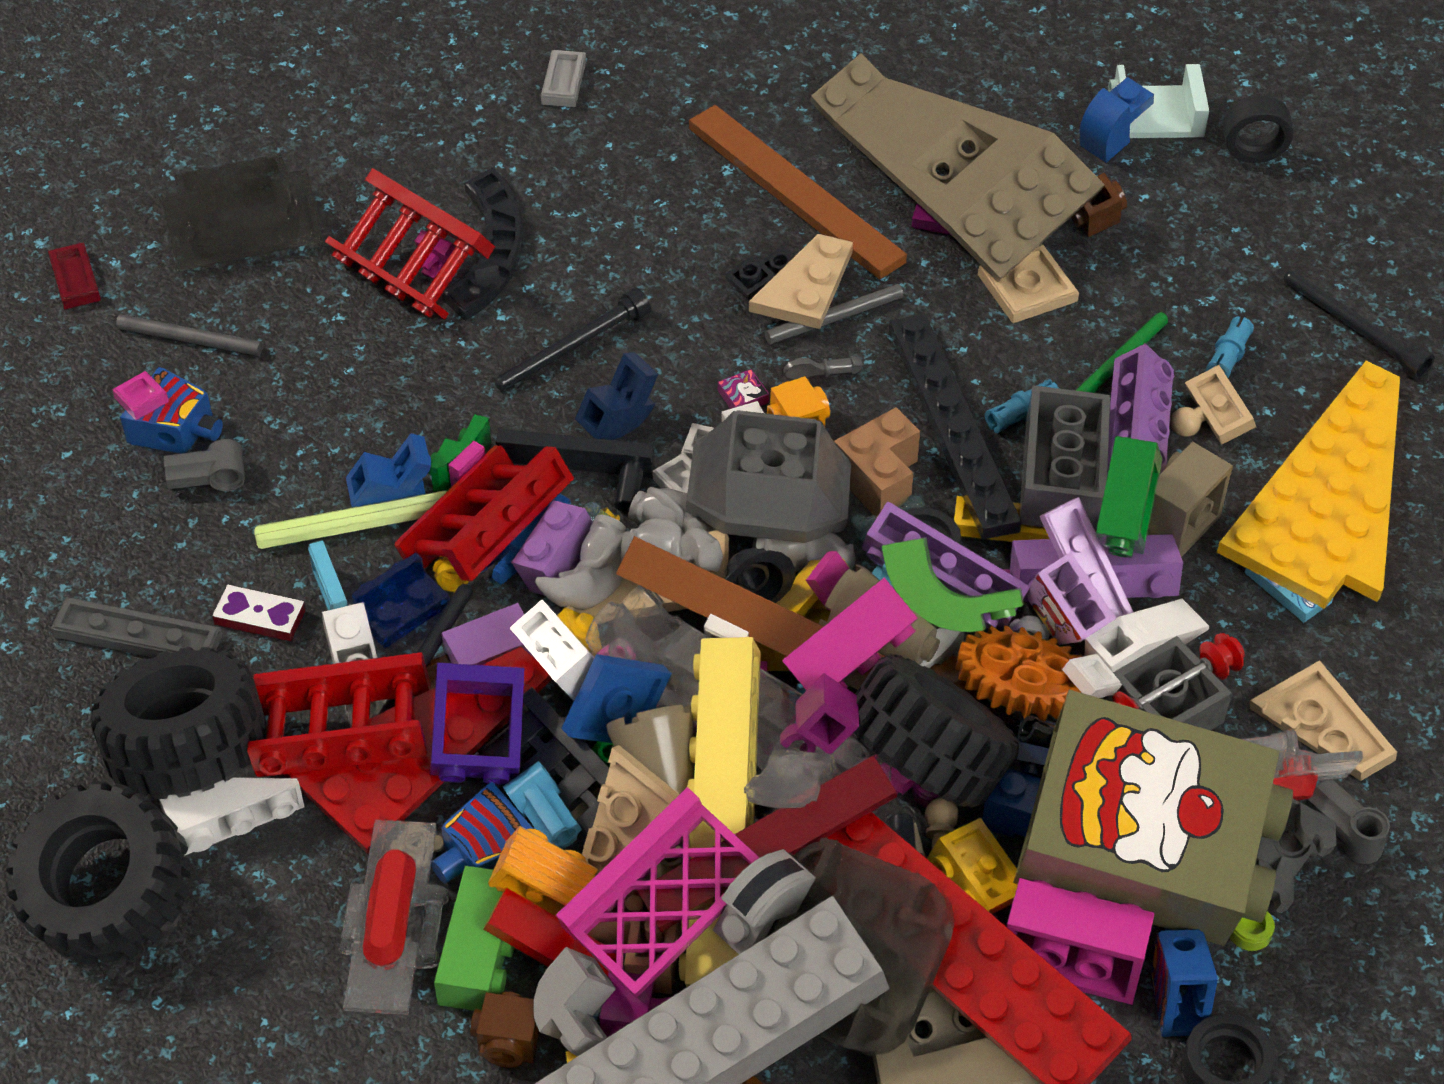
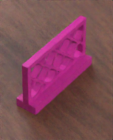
(628, 871)

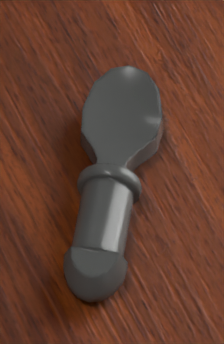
(807, 367)

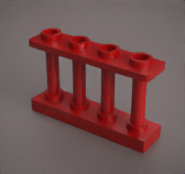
(412, 210)
(485, 510)
(338, 685)

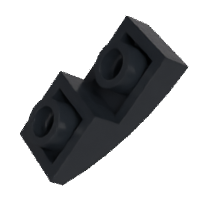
(754, 274)

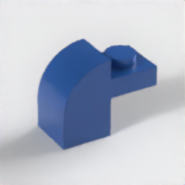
(1109, 116)
(387, 479)

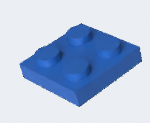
(614, 691)

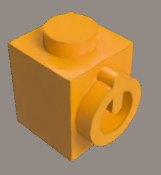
(800, 400)

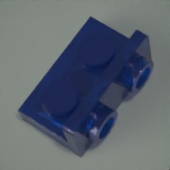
(400, 600)

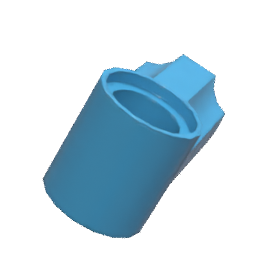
(539, 800)

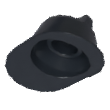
(762, 572)

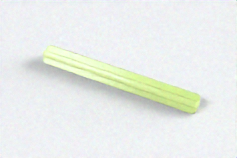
(344, 520)

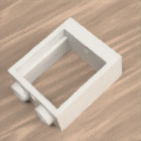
(554, 647)

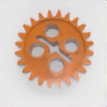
(1016, 671)

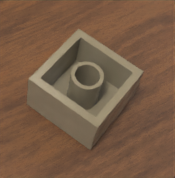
(1189, 495)

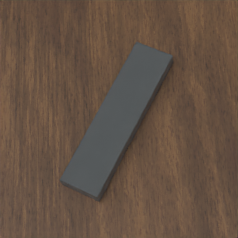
(129, 629)

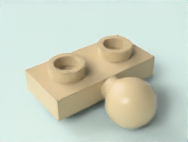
(1216, 404)

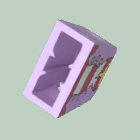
(1068, 601)

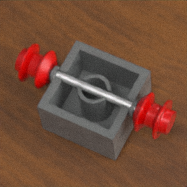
(1181, 685)

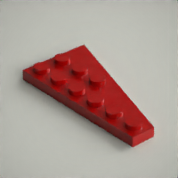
(395, 788)

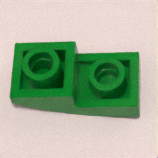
(477, 431)

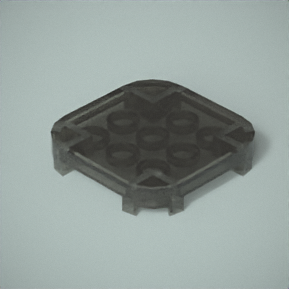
(901, 922)

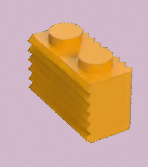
(540, 870)

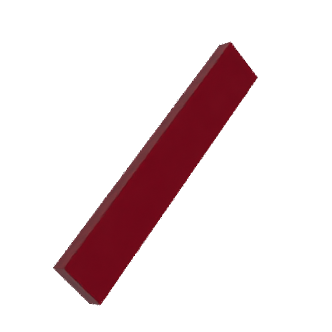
(791, 829)

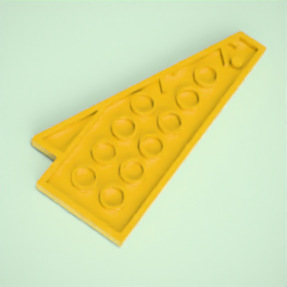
(1329, 502)

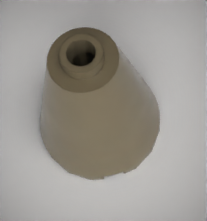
(852, 585)
(659, 742)

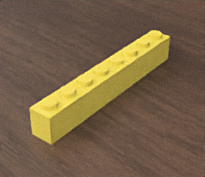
(723, 765)

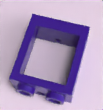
(481, 681)

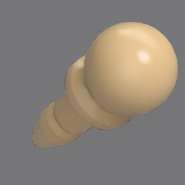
(941, 818)

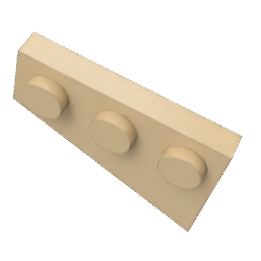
(806, 284)
(1325, 718)
(626, 807)

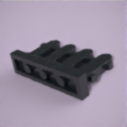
(554, 756)

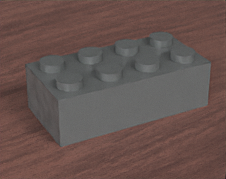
(1064, 452)

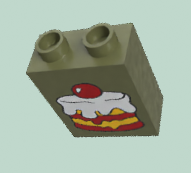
(1155, 816)

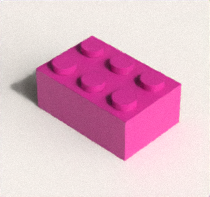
(854, 637)
(1083, 937)

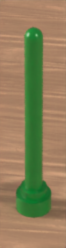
(1141, 337)

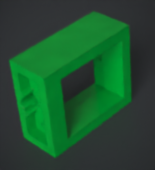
(1129, 496)

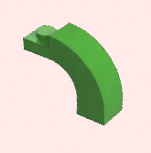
(917, 584)

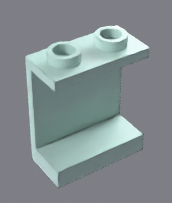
(1176, 109)

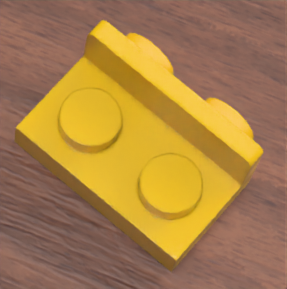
(977, 865)

